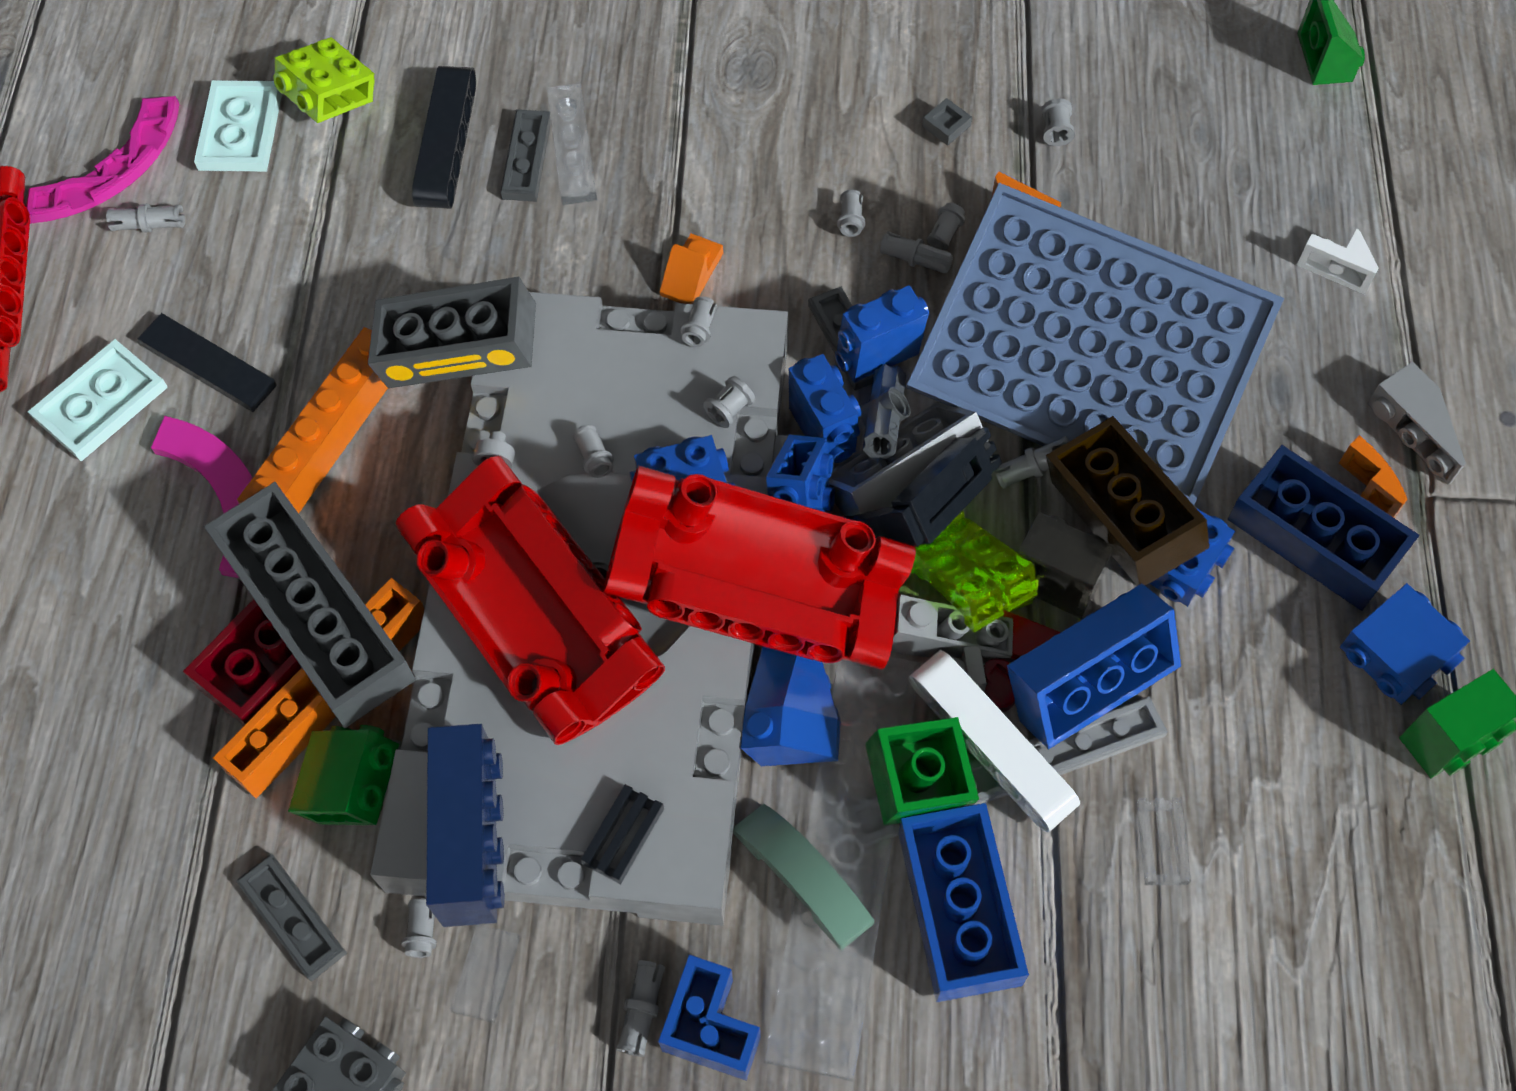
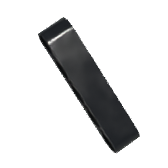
(444, 137)

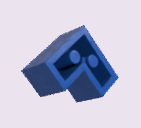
(699, 1029)

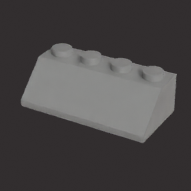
(873, 483)

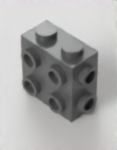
(341, 1062)

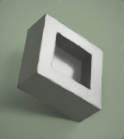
(947, 121)

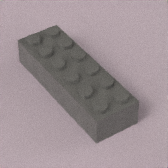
(310, 604)

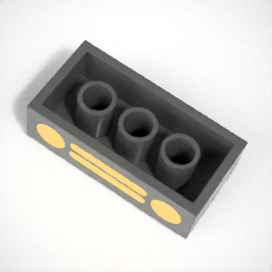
(453, 333)

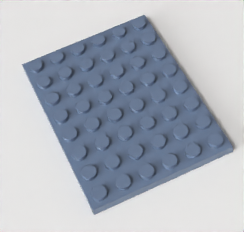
(1087, 324)

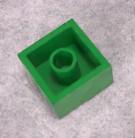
(1462, 725)
(920, 769)

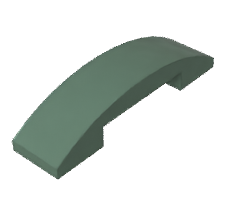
(806, 874)

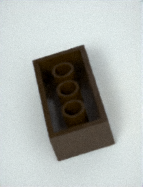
(1128, 501)

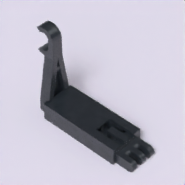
(937, 492)

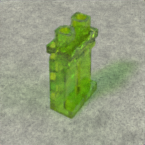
(975, 572)

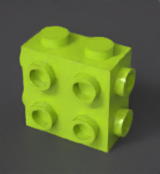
(324, 79)

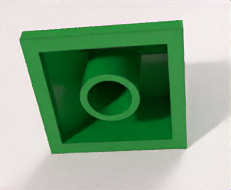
(1329, 44)

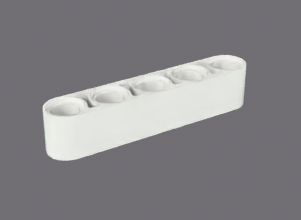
(995, 741)

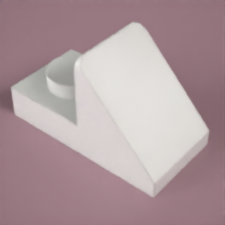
(1348, 266)

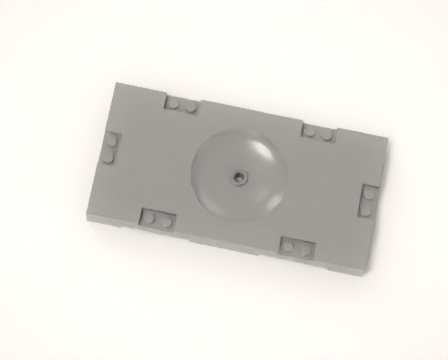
(682, 734)

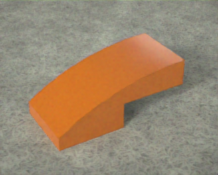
(1371, 469)

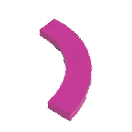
(115, 172)
(208, 457)

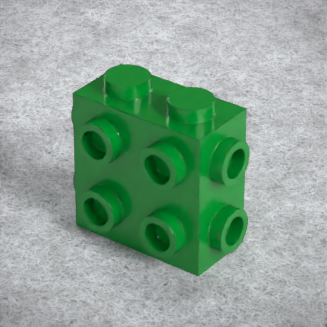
(344, 776)

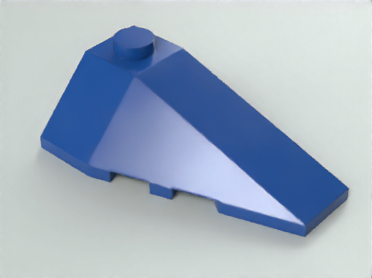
(790, 712)

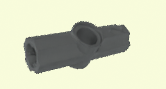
(884, 412)

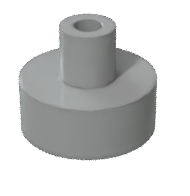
(493, 447)

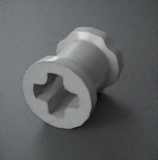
(1057, 119)
(729, 401)

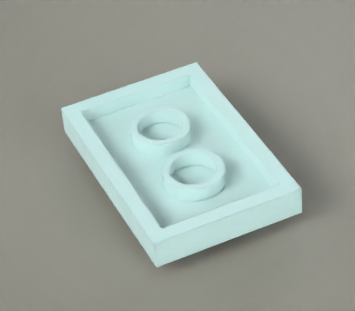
(238, 126)
(97, 399)

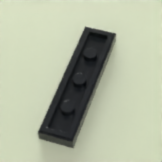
(207, 362)

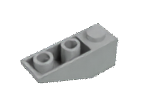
(1420, 418)
(931, 626)

